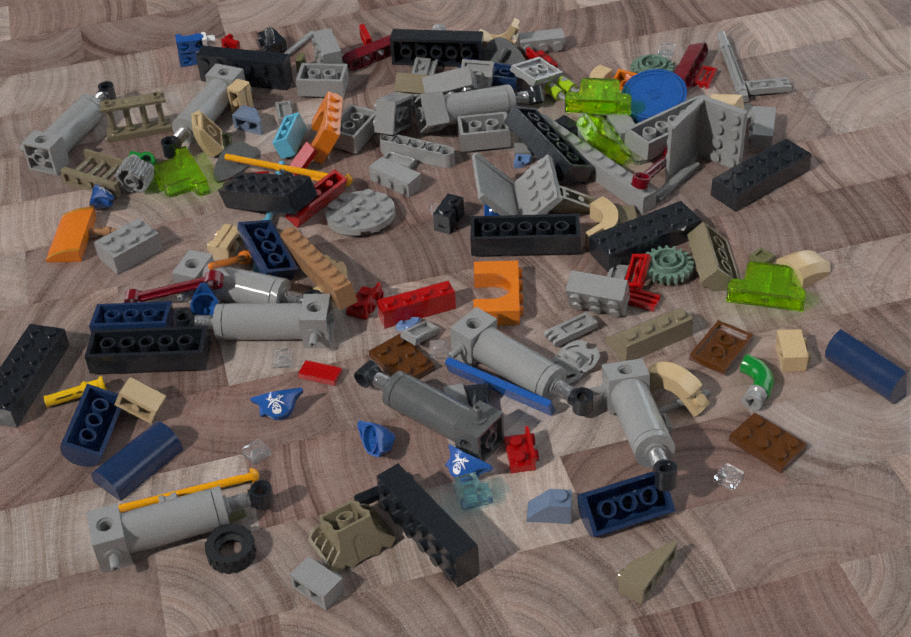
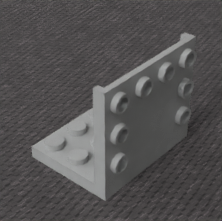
(708, 131)
(531, 194)

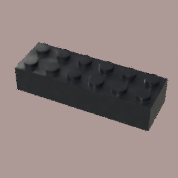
(444, 45)
(260, 67)
(545, 139)
(760, 174)
(268, 192)
(525, 234)
(637, 236)
(148, 349)
(28, 370)
(428, 525)

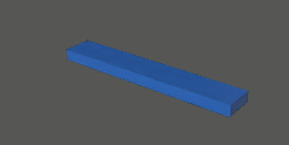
(500, 386)

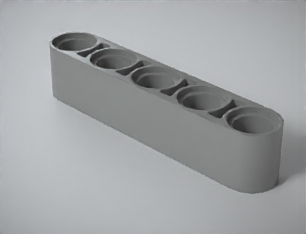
(422, 150)

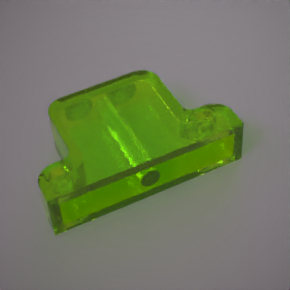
(598, 97)
(602, 137)
(180, 175)
(767, 287)

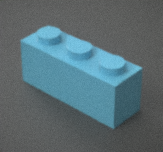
(289, 135)

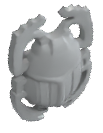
(576, 358)

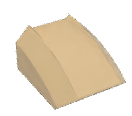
(207, 134)
(807, 267)

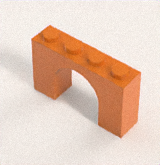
(327, 124)
(505, 276)

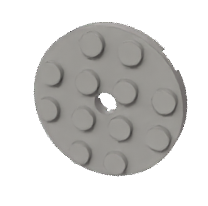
(360, 212)

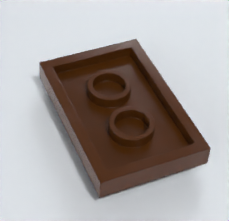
(721, 347)
(401, 355)
(767, 442)

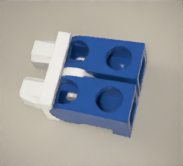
(190, 45)

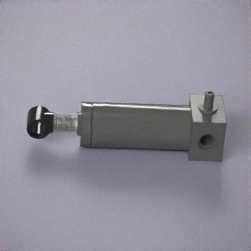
(473, 429)

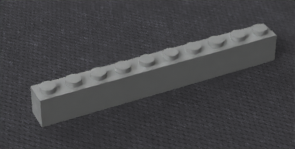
(610, 174)

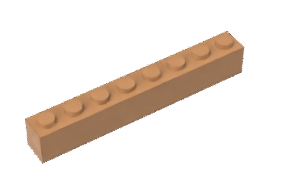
(319, 268)

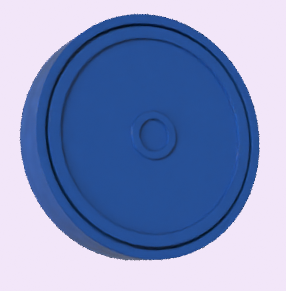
(654, 93)

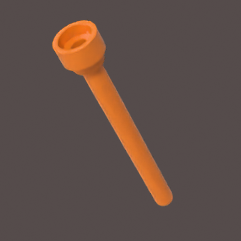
(243, 258)

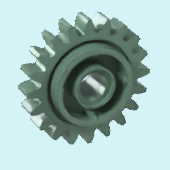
(651, 62)
(669, 265)

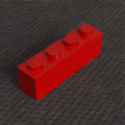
(327, 189)
(417, 303)

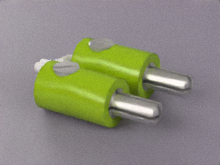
(563, 85)

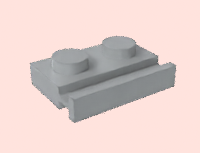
(424, 66)

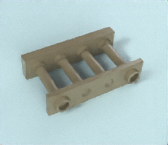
(137, 130)
(86, 181)

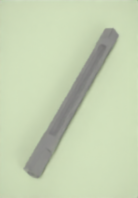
(732, 66)

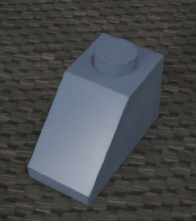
(248, 120)
(551, 507)

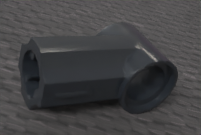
(478, 392)

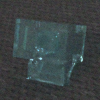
(471, 492)

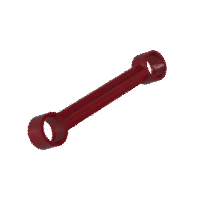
(642, 180)
(212, 278)

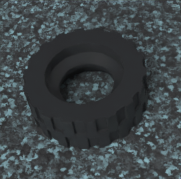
(235, 562)

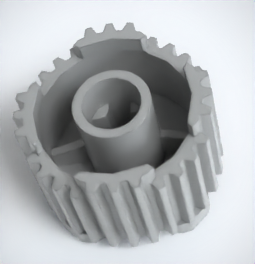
(135, 174)

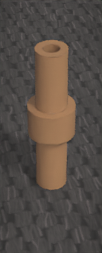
(102, 231)

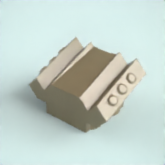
(350, 535)

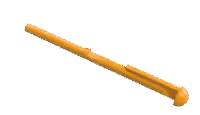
(315, 175)
(252, 476)

